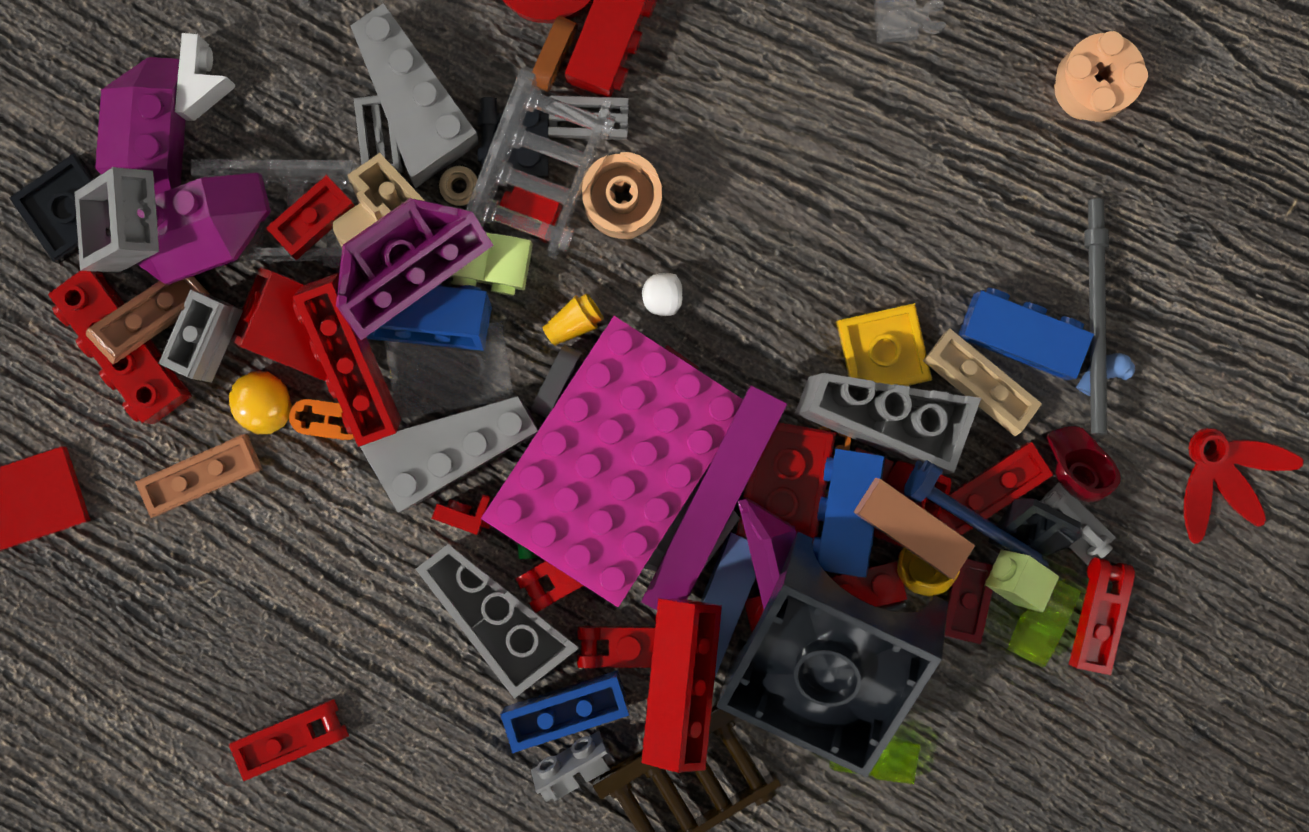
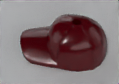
(1083, 465)

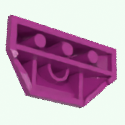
(141, 124)
(205, 224)
(404, 260)
(768, 544)

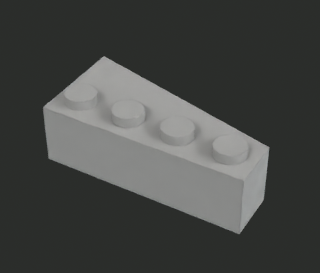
(417, 106)
(892, 417)
(442, 451)
(501, 628)

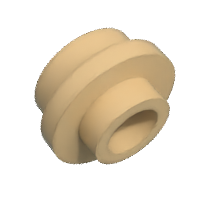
(452, 175)

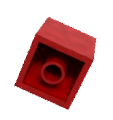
(271, 326)

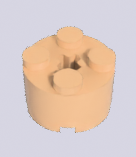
(1117, 63)
(615, 174)

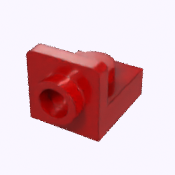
(459, 516)

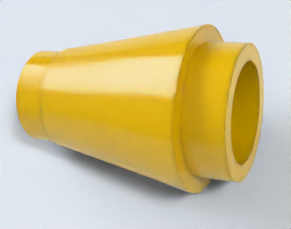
(574, 319)

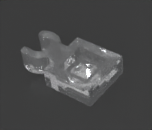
(901, 19)

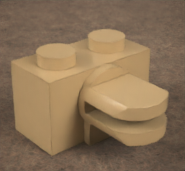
(378, 191)

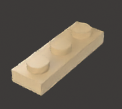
(980, 378)

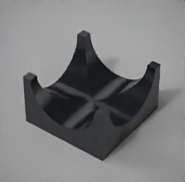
(831, 665)

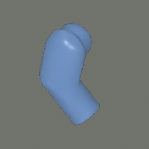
(1118, 366)

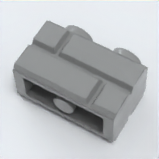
(200, 336)

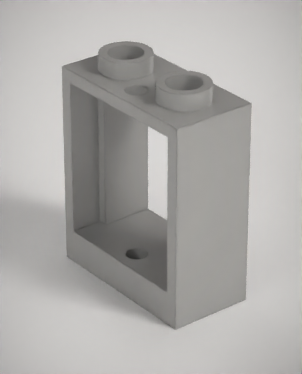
(113, 204)

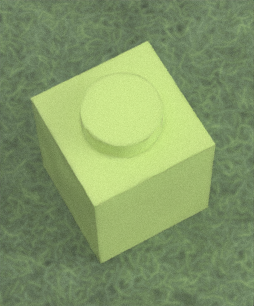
(1022, 580)

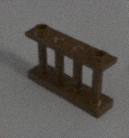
(760, 789)

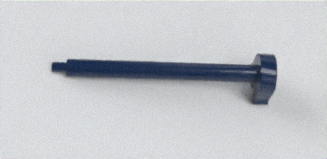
(921, 486)

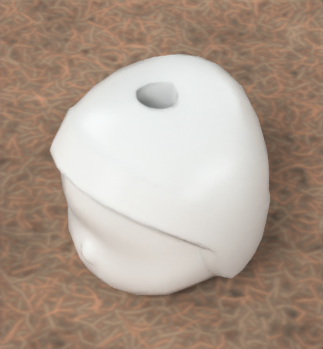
(662, 294)

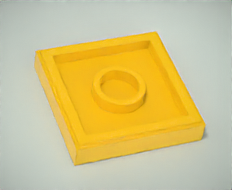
(885, 346)

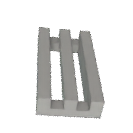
(374, 102)
(590, 102)

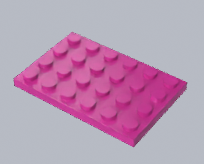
(614, 461)

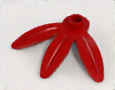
(1219, 465)

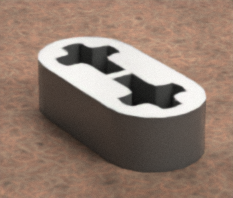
(556, 380)

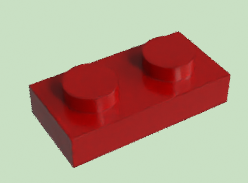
(310, 217)

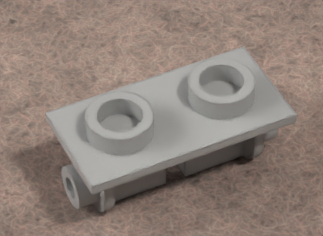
(1095, 536)
(555, 774)

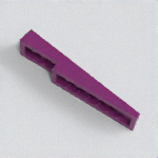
(715, 497)

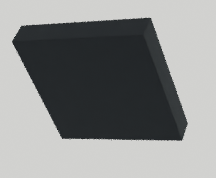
(51, 208)

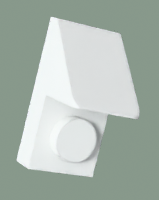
(194, 88)

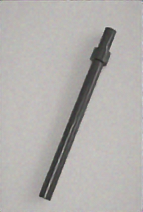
(1096, 240)

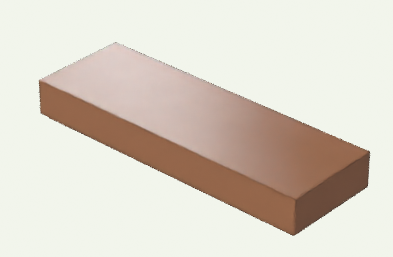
(141, 318)
(199, 475)
(914, 528)

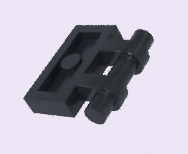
(523, 158)

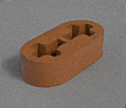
(554, 52)

